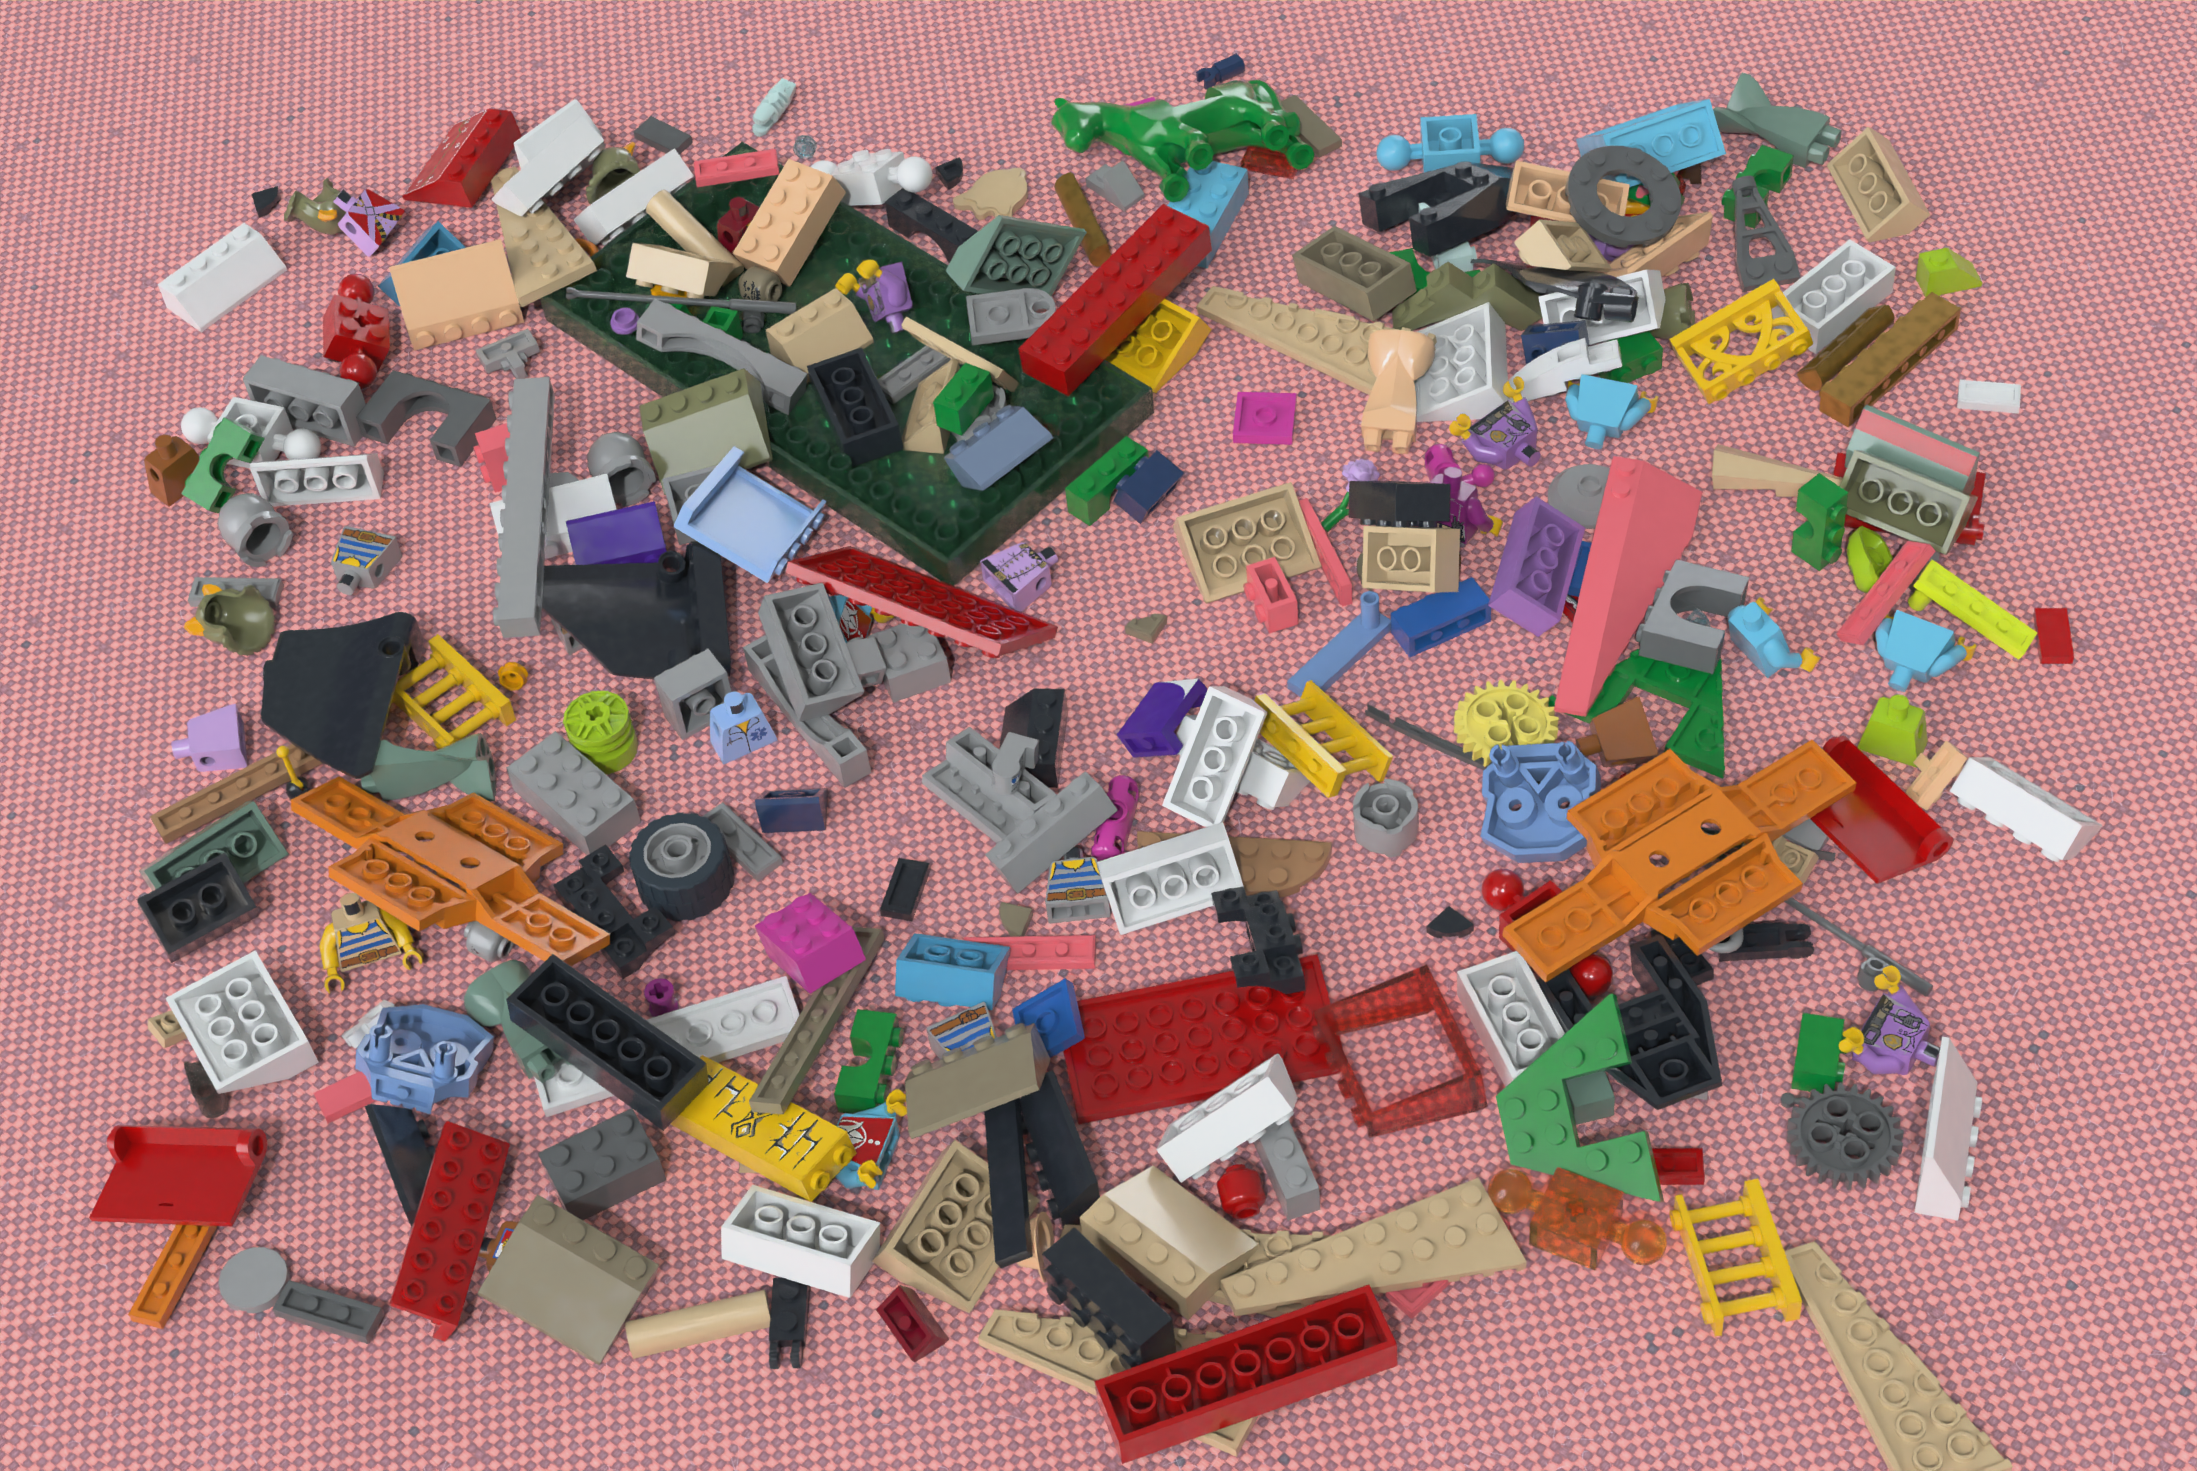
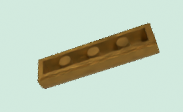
(1082, 217)
(1846, 347)

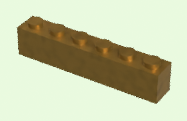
(1889, 359)

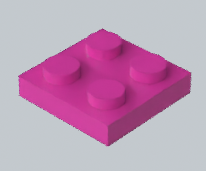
(1264, 418)

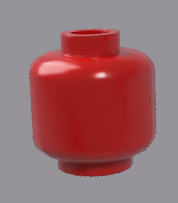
(1241, 1192)

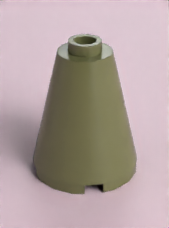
(1677, 312)

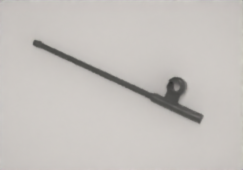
(752, 310)
(1875, 959)

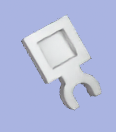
(356, 1033)

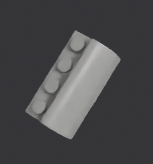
(966, 786)

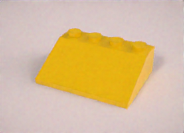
(1160, 345)

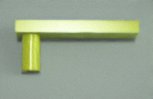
(1972, 608)

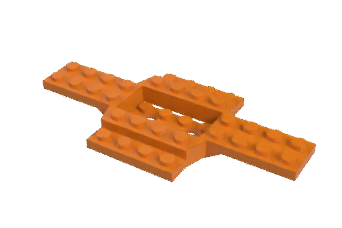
(1662, 813)
(460, 833)

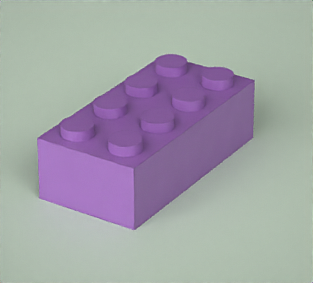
(1537, 566)

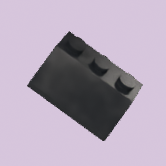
(1043, 717)

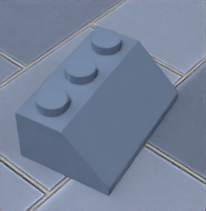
(996, 447)

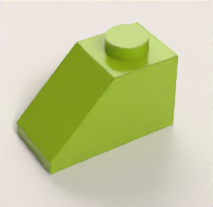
(1945, 272)

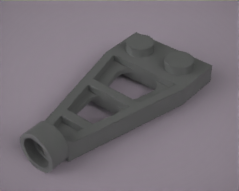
(1758, 271)

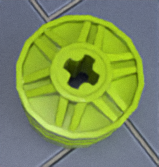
(601, 730)

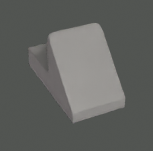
(1116, 185)

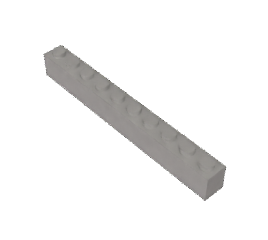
(525, 509)

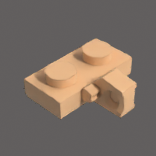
(1935, 774)

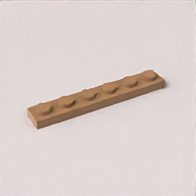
(229, 793)

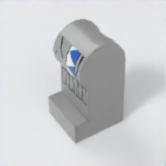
(1012, 758)

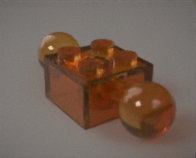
(1577, 1218)

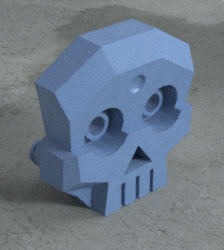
(1540, 826)
(422, 1056)

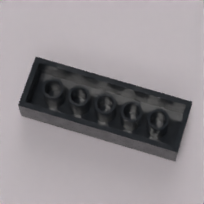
(608, 1042)

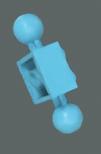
(1448, 142)

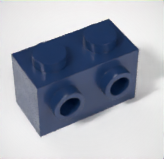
(1545, 337)
(1148, 486)

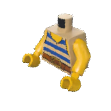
(362, 936)

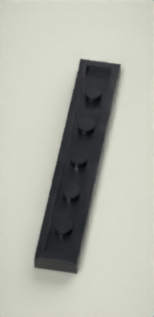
(1008, 1184)

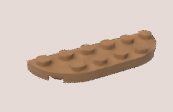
(1266, 862)

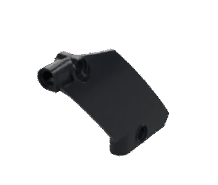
(1589, 288)

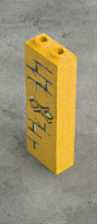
(786, 1148)

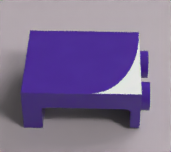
(1154, 720)

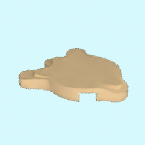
(995, 194)

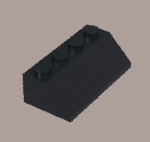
(404, 1152)
(1058, 1152)

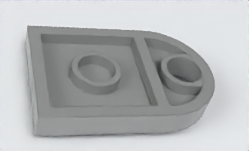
(1007, 314)

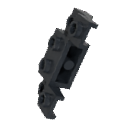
(591, 899)
(1271, 938)

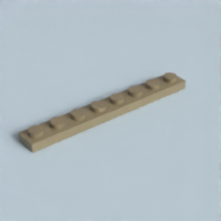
(811, 1031)

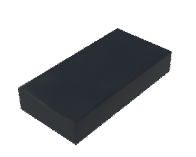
(905, 889)

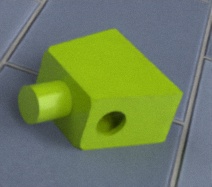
(1895, 730)

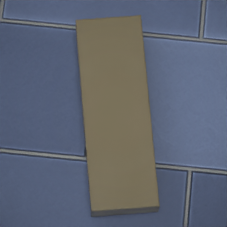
(1312, 128)

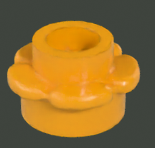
(508, 679)

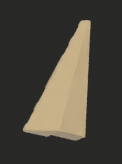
(1747, 470)

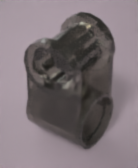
(207, 1098)

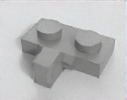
(509, 353)

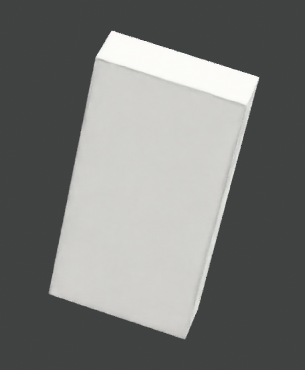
(1989, 396)

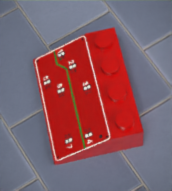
(466, 160)

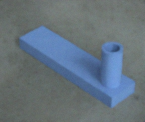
(1344, 648)

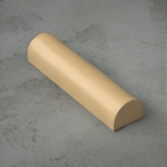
(689, 232)
(698, 1324)

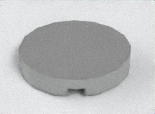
(253, 1279)

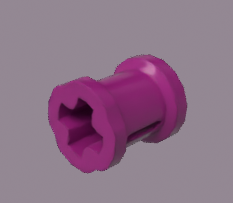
(660, 996)

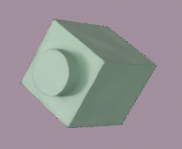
(1591, 1097)

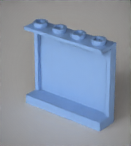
(747, 519)

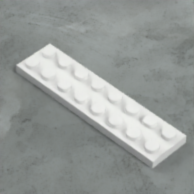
(713, 1028)

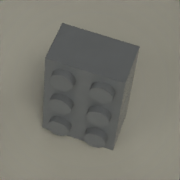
(602, 1165)

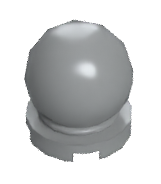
(624, 463)
(254, 529)

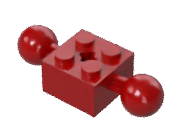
(356, 330)
(1505, 891)

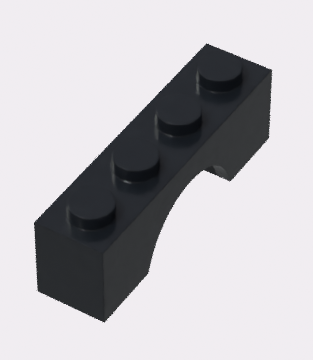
(912, 213)

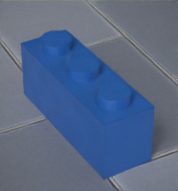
(1440, 617)

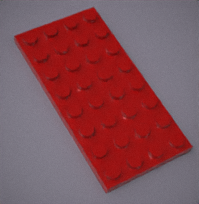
(922, 601)
(1190, 1041)

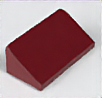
(911, 1323)

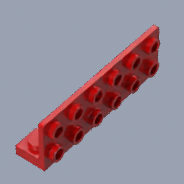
(449, 1227)

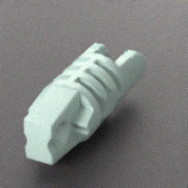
(773, 106)

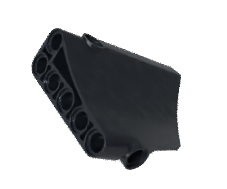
(639, 614)
(336, 688)

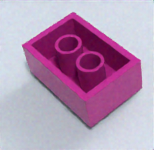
(810, 942)

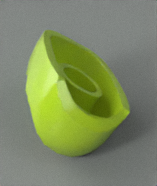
(1867, 557)

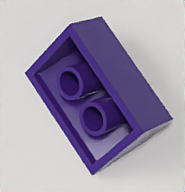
(618, 536)

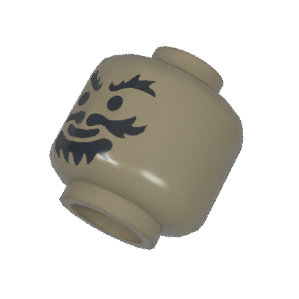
(760, 285)

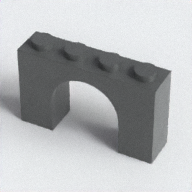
(408, 395)
(1682, 642)

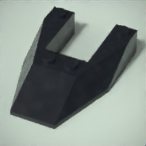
(1460, 198)
(1664, 1029)

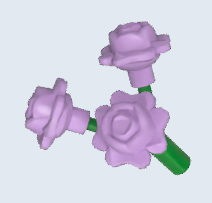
(1355, 471)

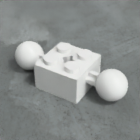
(877, 176)
(264, 419)

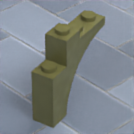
(1454, 292)

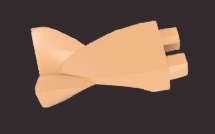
(1391, 409)

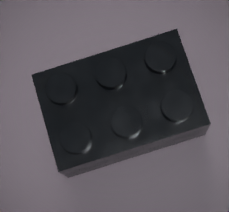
(1399, 503)
(197, 907)

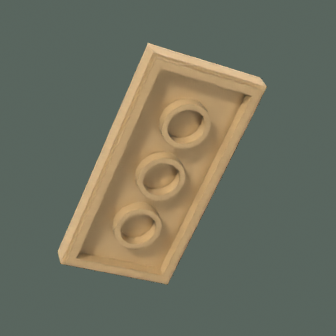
(955, 351)

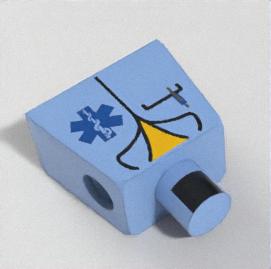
(739, 727)

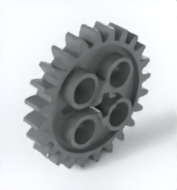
(1844, 1136)

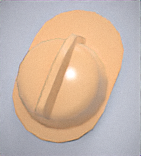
(1042, 1239)

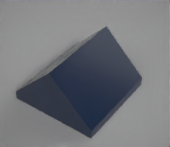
(792, 810)

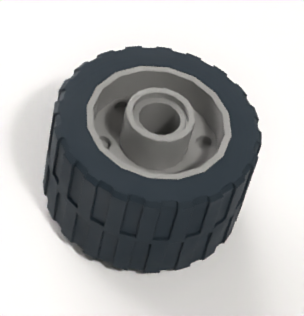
(682, 866)

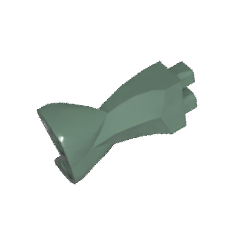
(1787, 128)
(411, 772)
(488, 1006)

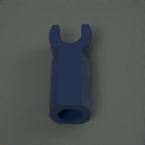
(1221, 71)

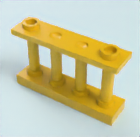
(459, 673)
(1315, 759)
(1761, 1234)

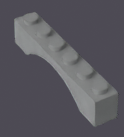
(674, 330)
(830, 741)

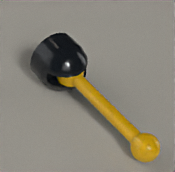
(294, 786)

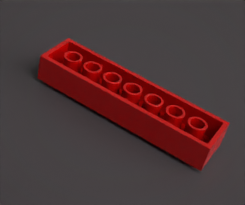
(1115, 299)
(1246, 1373)

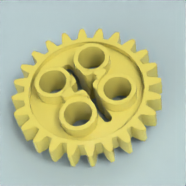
(1480, 722)

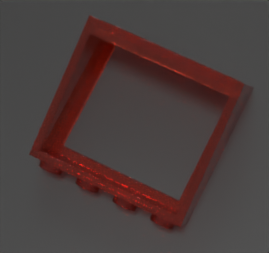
(1388, 1002)

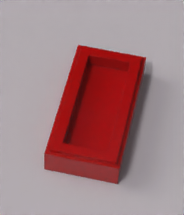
(2053, 636)

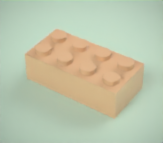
(790, 221)

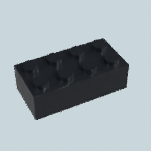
(855, 407)
(1107, 1301)

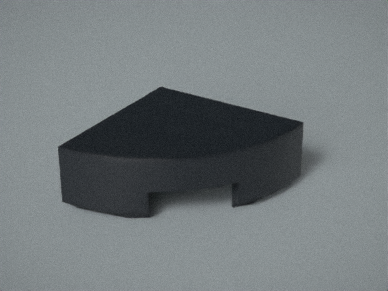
(950, 173)
(265, 200)
(1449, 924)

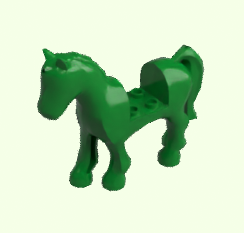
(1166, 136)

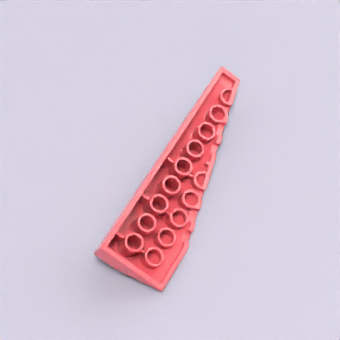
(1637, 537)

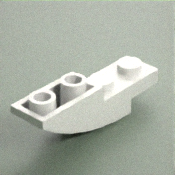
(1551, 370)

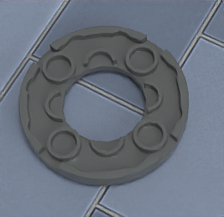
(1607, 225)

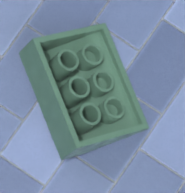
(1014, 256)

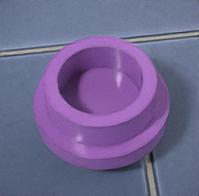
(624, 321)

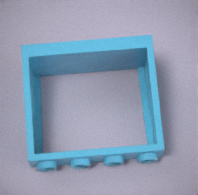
(1673, 135)

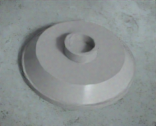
(1579, 493)

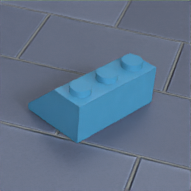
(432, 242)
(951, 971)

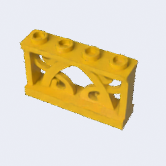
(1741, 369)

